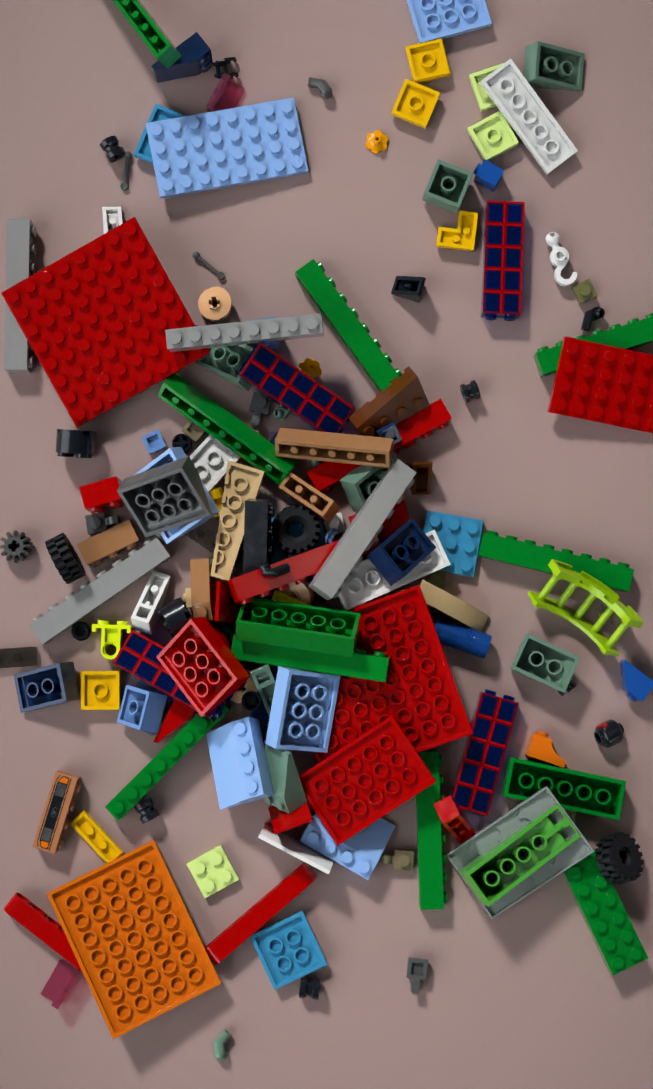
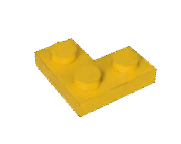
(461, 238)

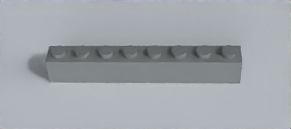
(18, 267)
(244, 332)
(362, 530)
(100, 591)

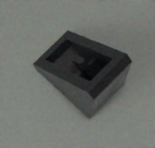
(408, 287)

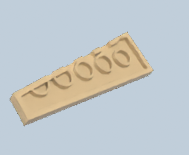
(240, 484)

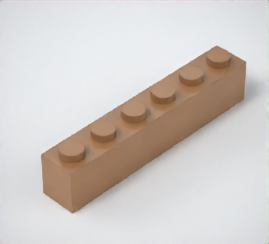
(334, 447)

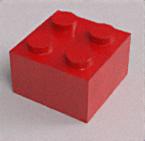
(101, 495)

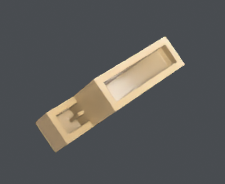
(453, 606)

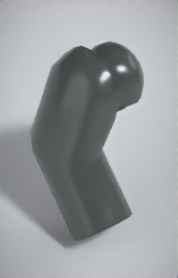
(322, 85)

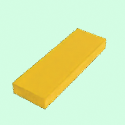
(96, 837)

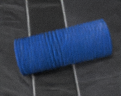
(456, 637)

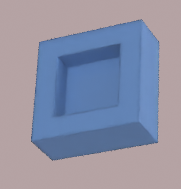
(154, 441)

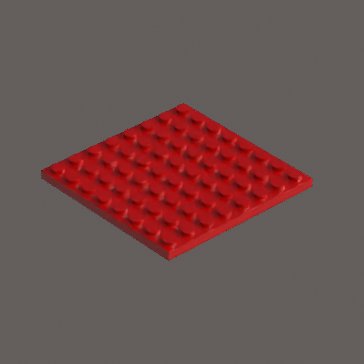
(103, 321)
(418, 683)

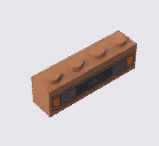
(56, 812)

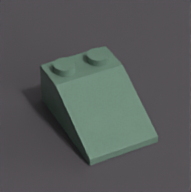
(553, 67)
(227, 362)
(361, 482)
(544, 662)
(285, 780)

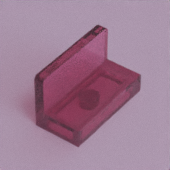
(225, 95)
(60, 983)

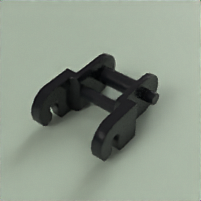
(223, 63)

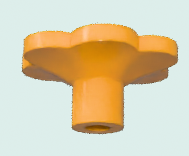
(376, 145)
(310, 367)

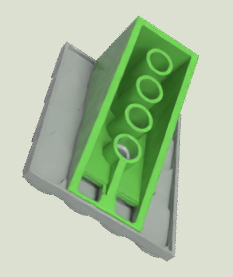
(519, 852)

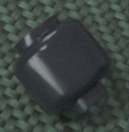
(609, 733)

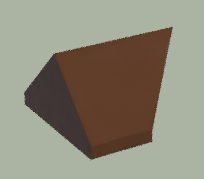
(422, 478)

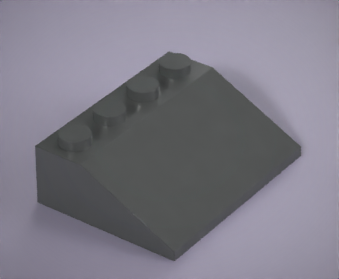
(165, 496)

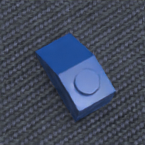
(634, 682)

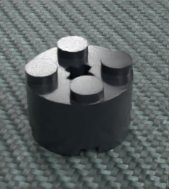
(75, 442)
(175, 616)

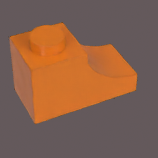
(541, 748)

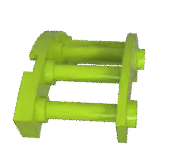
(597, 590)

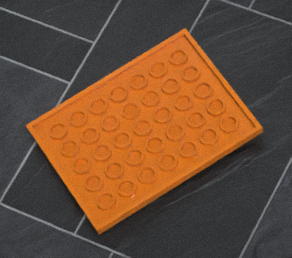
(133, 939)

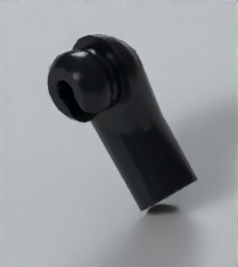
(590, 316)
(274, 572)

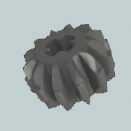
(19, 553)

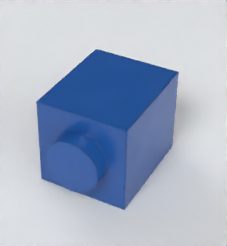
(488, 175)

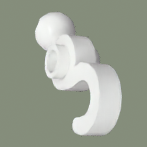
(559, 258)

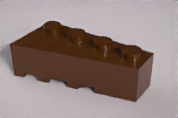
(393, 404)

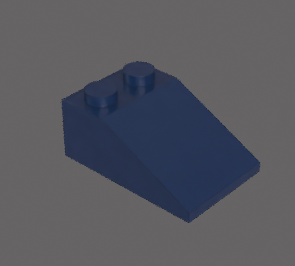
(194, 60)
(401, 552)
(47, 686)

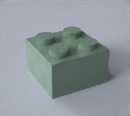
(447, 186)

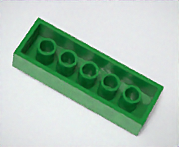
(298, 626)
(571, 788)
(604, 915)

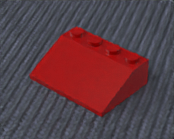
(202, 665)

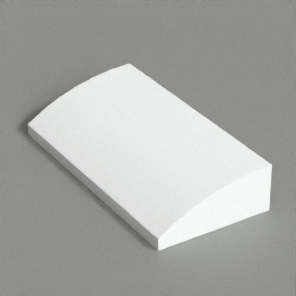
(296, 848)

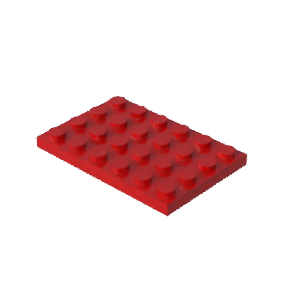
(604, 385)
(365, 780)

